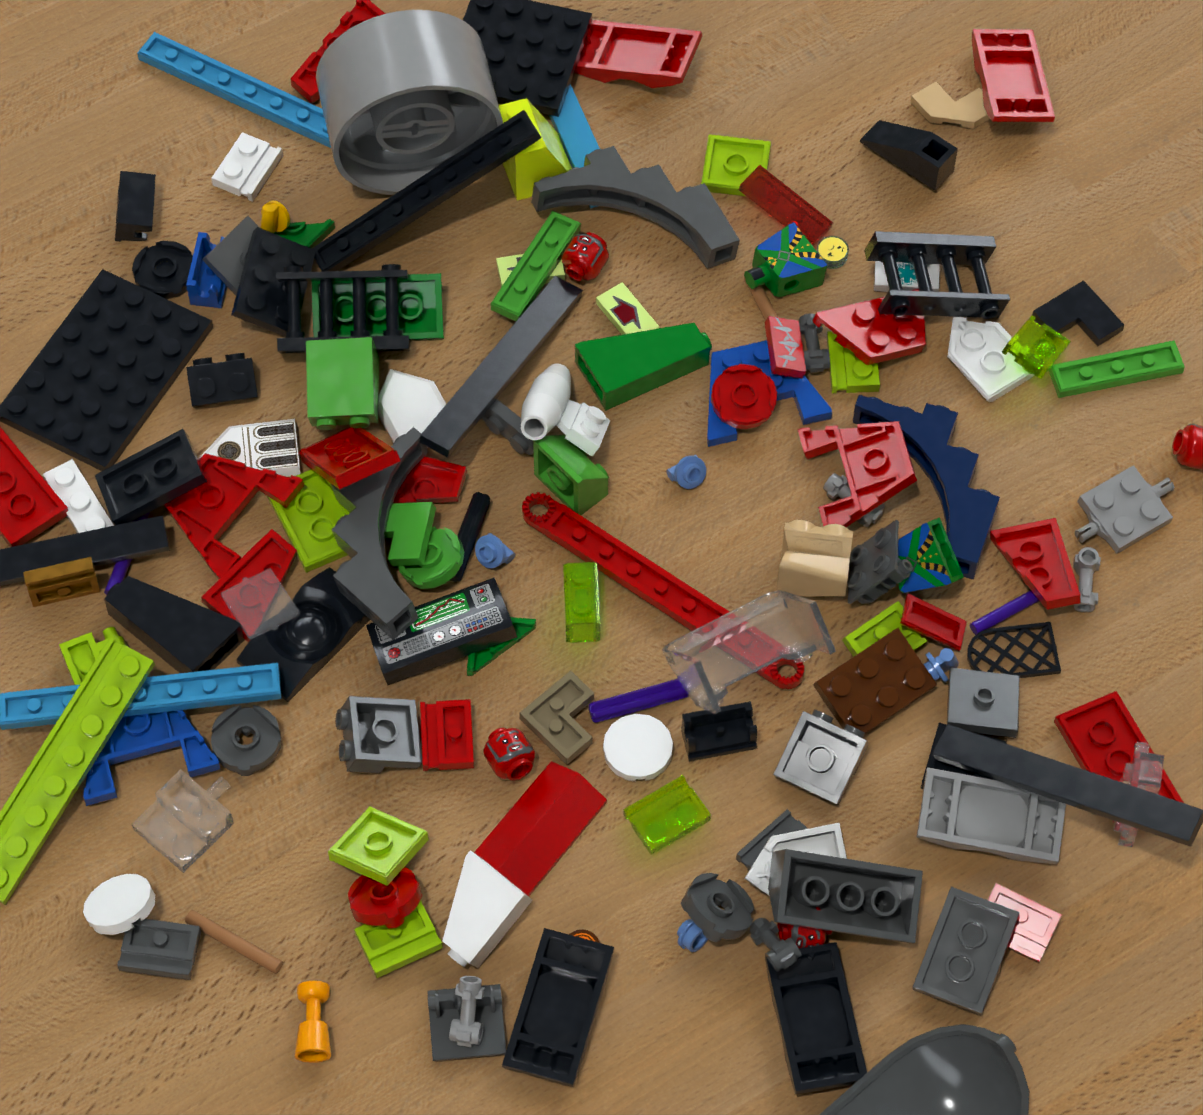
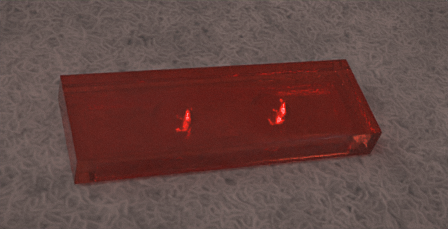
(785, 204)

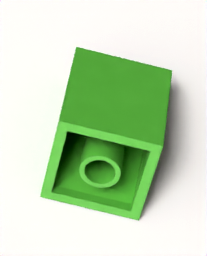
(342, 382)

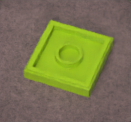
(732, 161)
(378, 845)

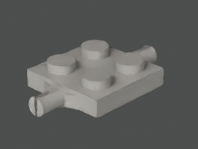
(1124, 509)

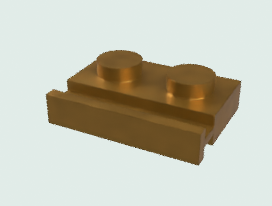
(61, 582)

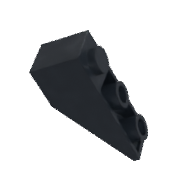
(914, 151)

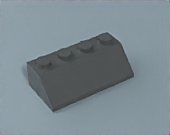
(851, 895)

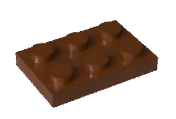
(875, 683)

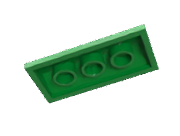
(418, 307)

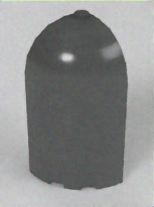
(942, 1073)

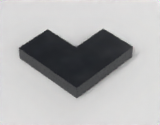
(1081, 307)

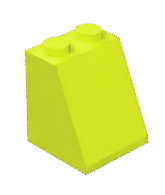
(538, 160)

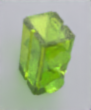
(581, 602)

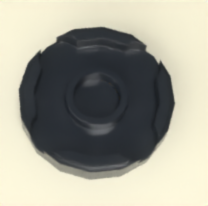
(163, 268)

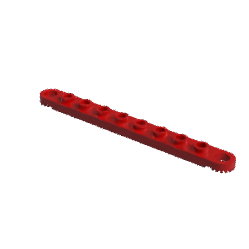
(637, 573)

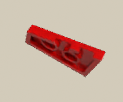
(432, 482)
(267, 553)
(1040, 560)

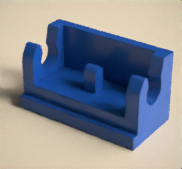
(202, 283)

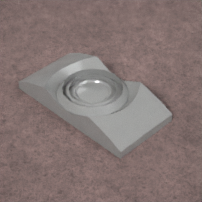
(990, 817)

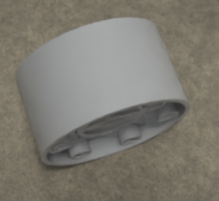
(404, 96)

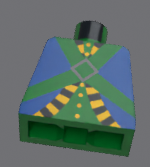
(786, 264)
(930, 556)

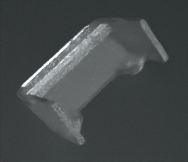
(745, 642)

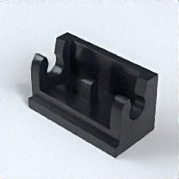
(134, 206)
(719, 734)

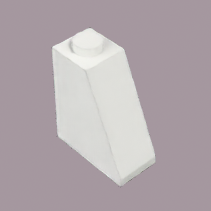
(481, 911)

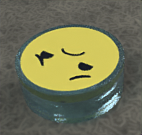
(833, 251)

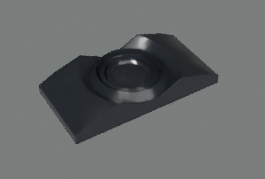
(309, 640)
(558, 1007)
(816, 1021)

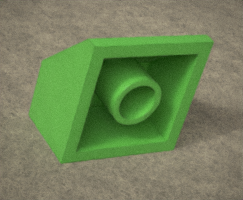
(569, 473)

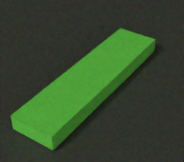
(535, 266)
(1116, 369)

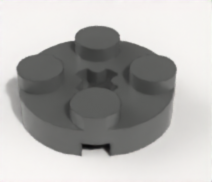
(251, 757)
(702, 905)

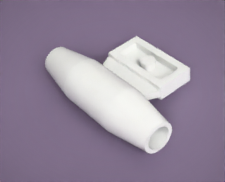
(550, 406)

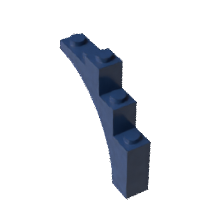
(950, 469)

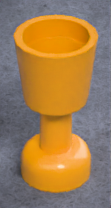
(313, 1034)

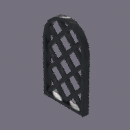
(1002, 631)

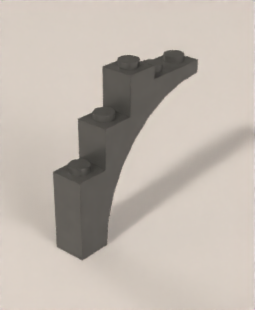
(648, 193)
(361, 534)

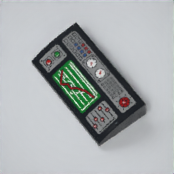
(444, 632)

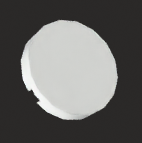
(638, 747)
(119, 903)

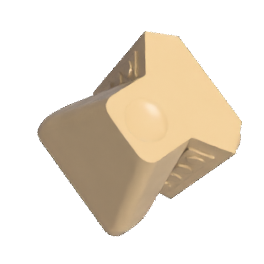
(814, 559)

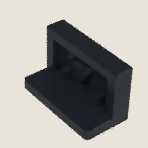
(222, 380)

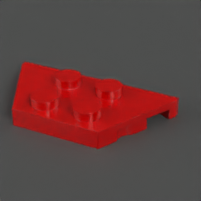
(874, 335)

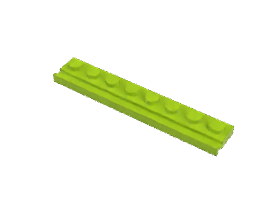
(67, 758)

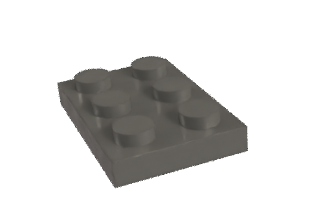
(966, 951)

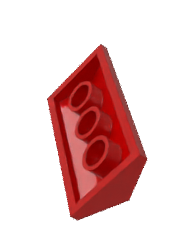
(541, 826)

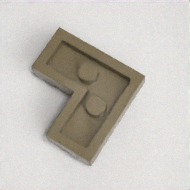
(552, 717)

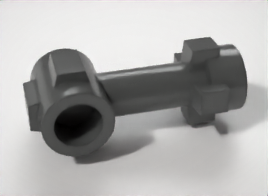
(815, 358)
(781, 953)

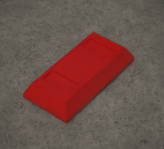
(933, 622)

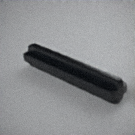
(471, 527)

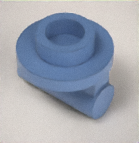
(688, 472)
(492, 552)
(941, 664)

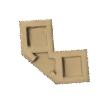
(940, 107)

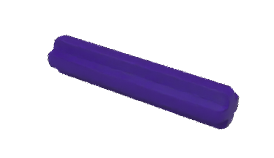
(637, 700)

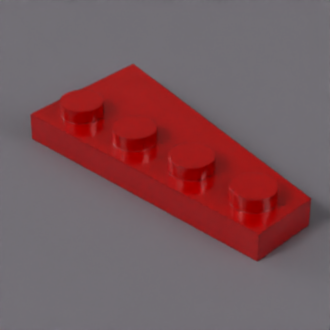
(305, 77)

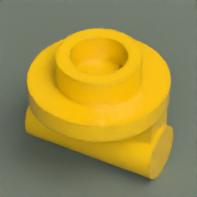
(274, 217)

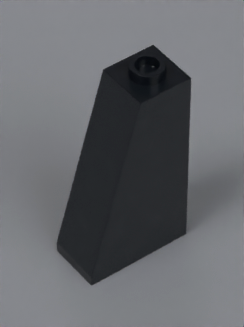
(173, 627)

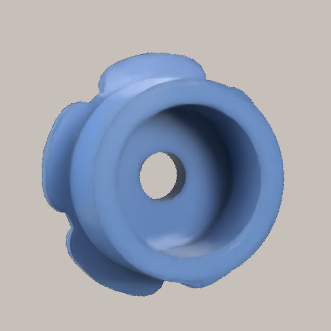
(691, 936)

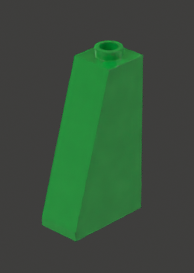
(640, 361)

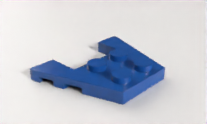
(809, 402)
(143, 736)

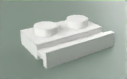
(247, 166)

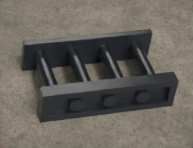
(936, 249)
(392, 337)

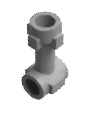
(837, 487)
(1085, 565)
(466, 1030)

